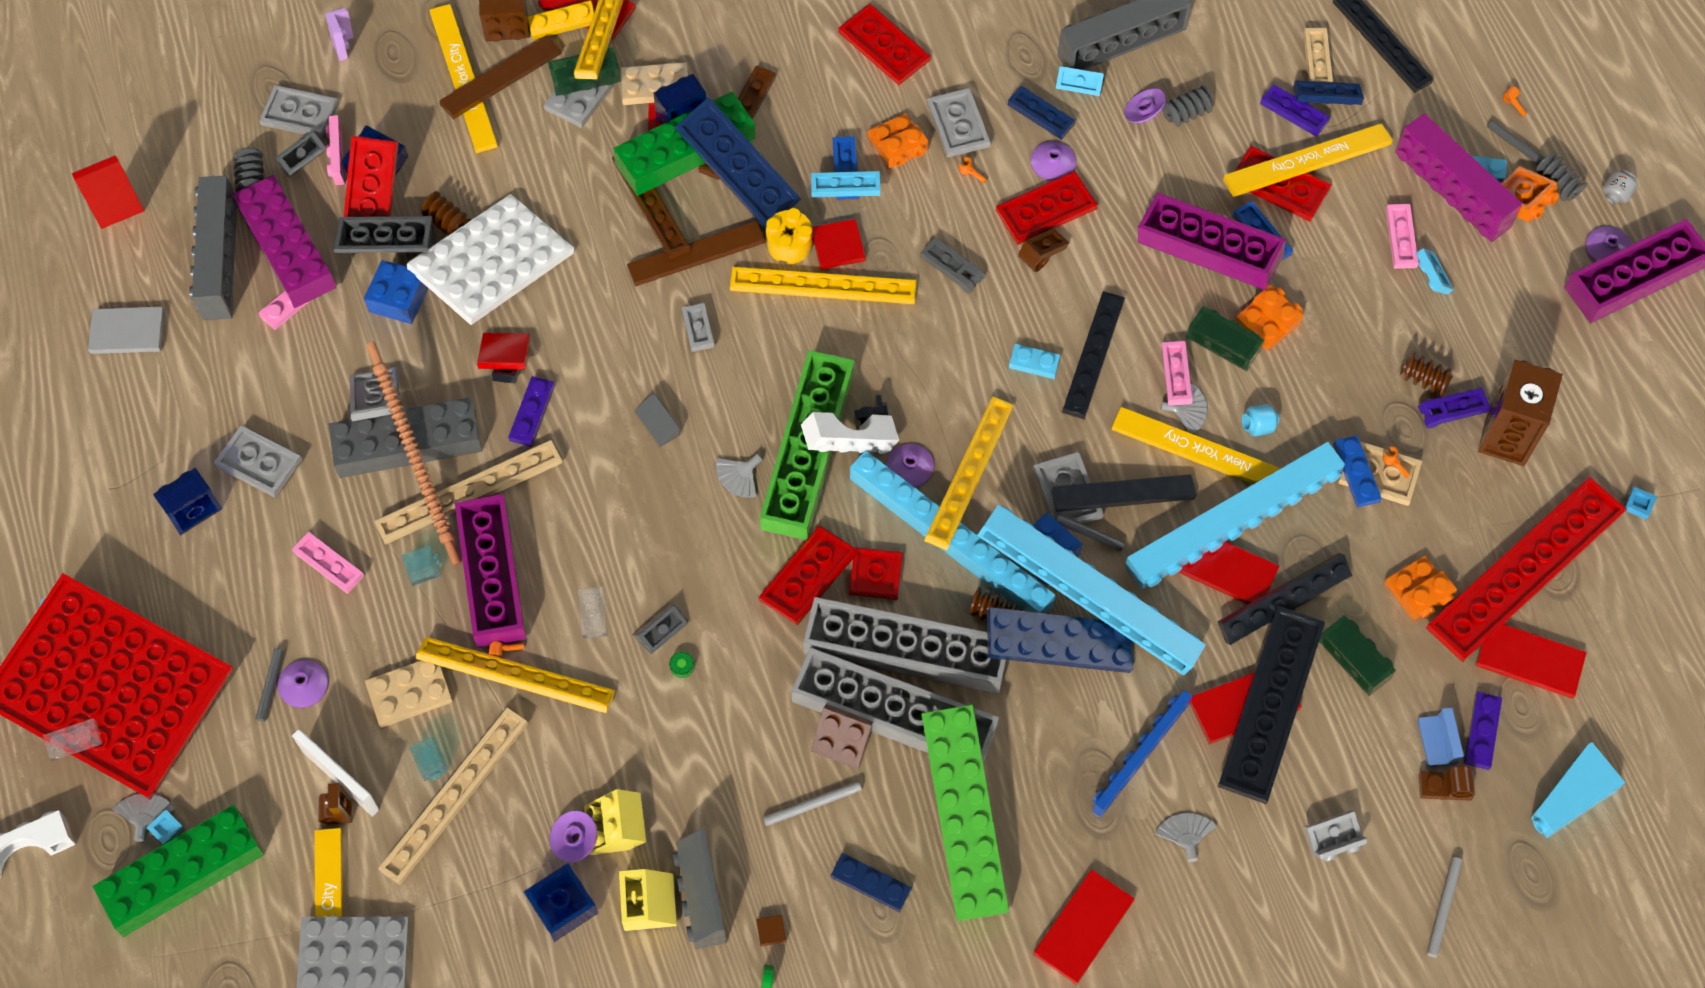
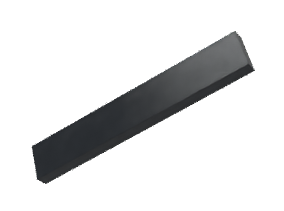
(1385, 43)
(1123, 493)

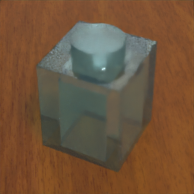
(422, 565)
(428, 759)

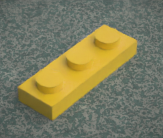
(561, 20)

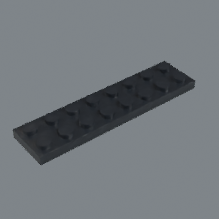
(1271, 705)

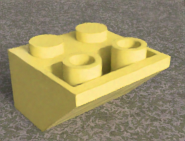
(617, 821)
(647, 899)

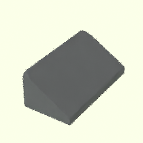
(657, 420)
(660, 628)

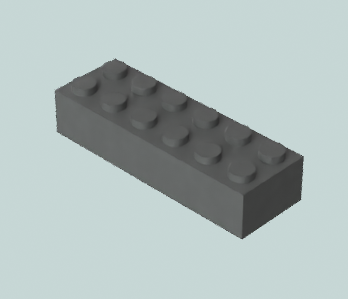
(1121, 31)
(214, 248)
(375, 445)

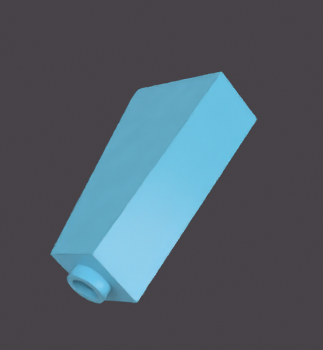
(1579, 790)

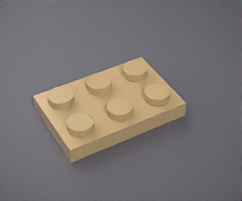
(641, 81)
(1388, 478)
(407, 692)

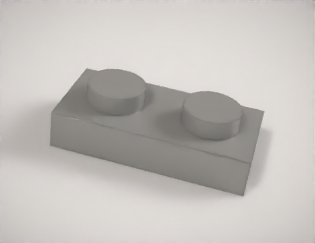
(697, 327)

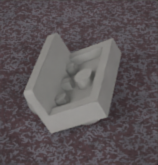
(1335, 836)

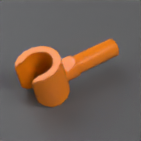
(1510, 97)
(968, 169)
(1392, 460)
(496, 648)

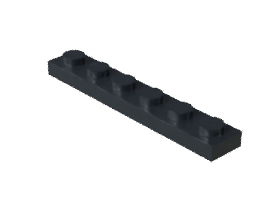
(1093, 355)
(1288, 595)

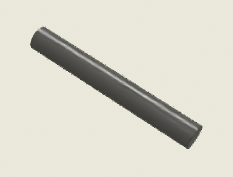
(1515, 142)
(1090, 532)
(269, 685)

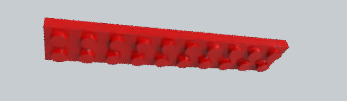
(1525, 569)

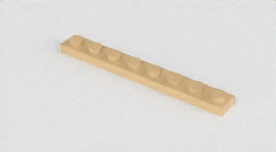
(478, 486)
(453, 796)

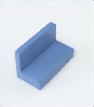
(1441, 738)

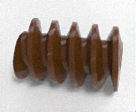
(443, 213)
(1427, 374)
(982, 602)

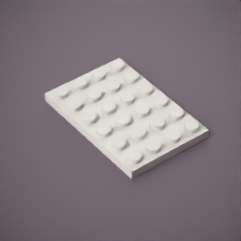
(490, 259)

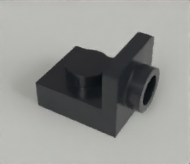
(864, 413)

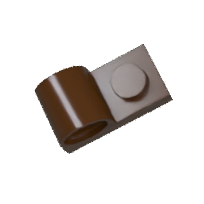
(1039, 249)
(1449, 785)
(335, 806)

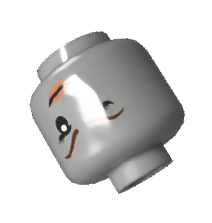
(1620, 187)

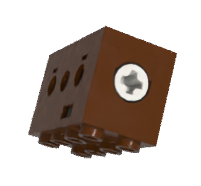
(1520, 412)

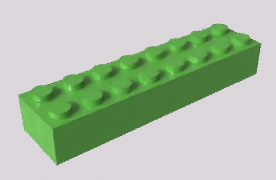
(799, 471)
(965, 813)

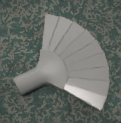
(1192, 414)
(738, 476)
(142, 812)
(1186, 831)

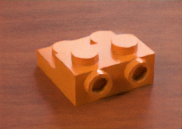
(898, 141)
(1533, 191)
(1271, 316)
(1421, 588)

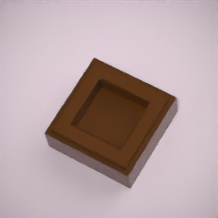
(771, 930)

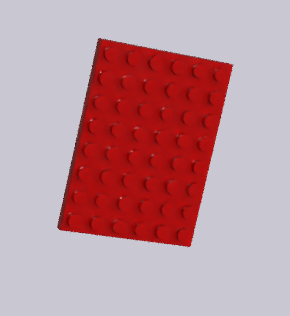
(107, 664)

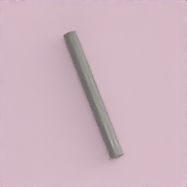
(812, 803)
(1444, 907)

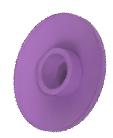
(1145, 105)
(1049, 167)
(1598, 242)
(917, 473)
(310, 690)
(564, 834)

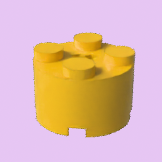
(789, 236)

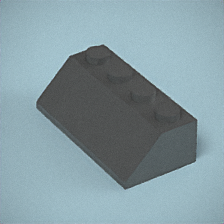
(384, 234)
(700, 891)

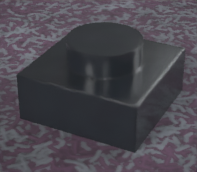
(505, 375)

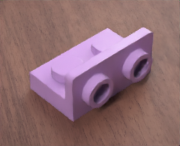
(340, 31)

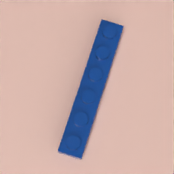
(1135, 760)

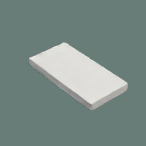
(335, 772)

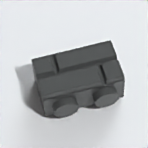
(300, 154)

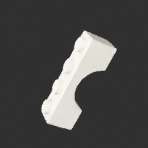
(827, 433)
(48, 832)

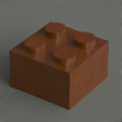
(504, 19)

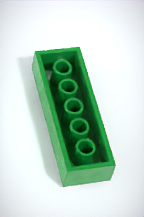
(664, 154)
(177, 870)

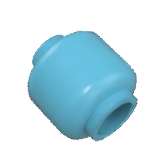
(1260, 420)

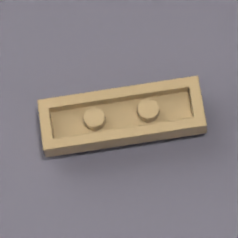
(1317, 55)

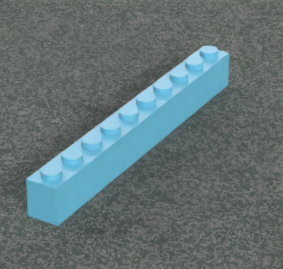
(1234, 516)
(965, 546)
(1091, 589)

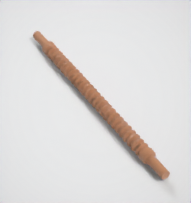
(446, 537)

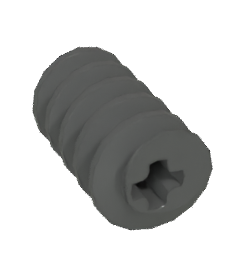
(1188, 105)
(248, 167)
(1566, 185)

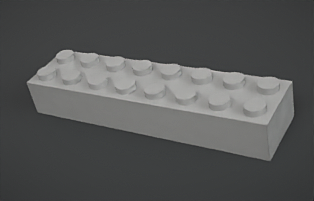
(903, 645)
(888, 702)

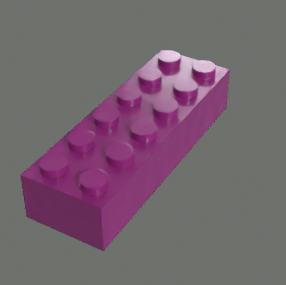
(1458, 177)
(284, 241)
(1211, 241)
(1637, 271)
(490, 571)

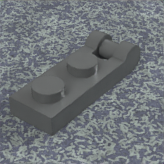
(952, 265)

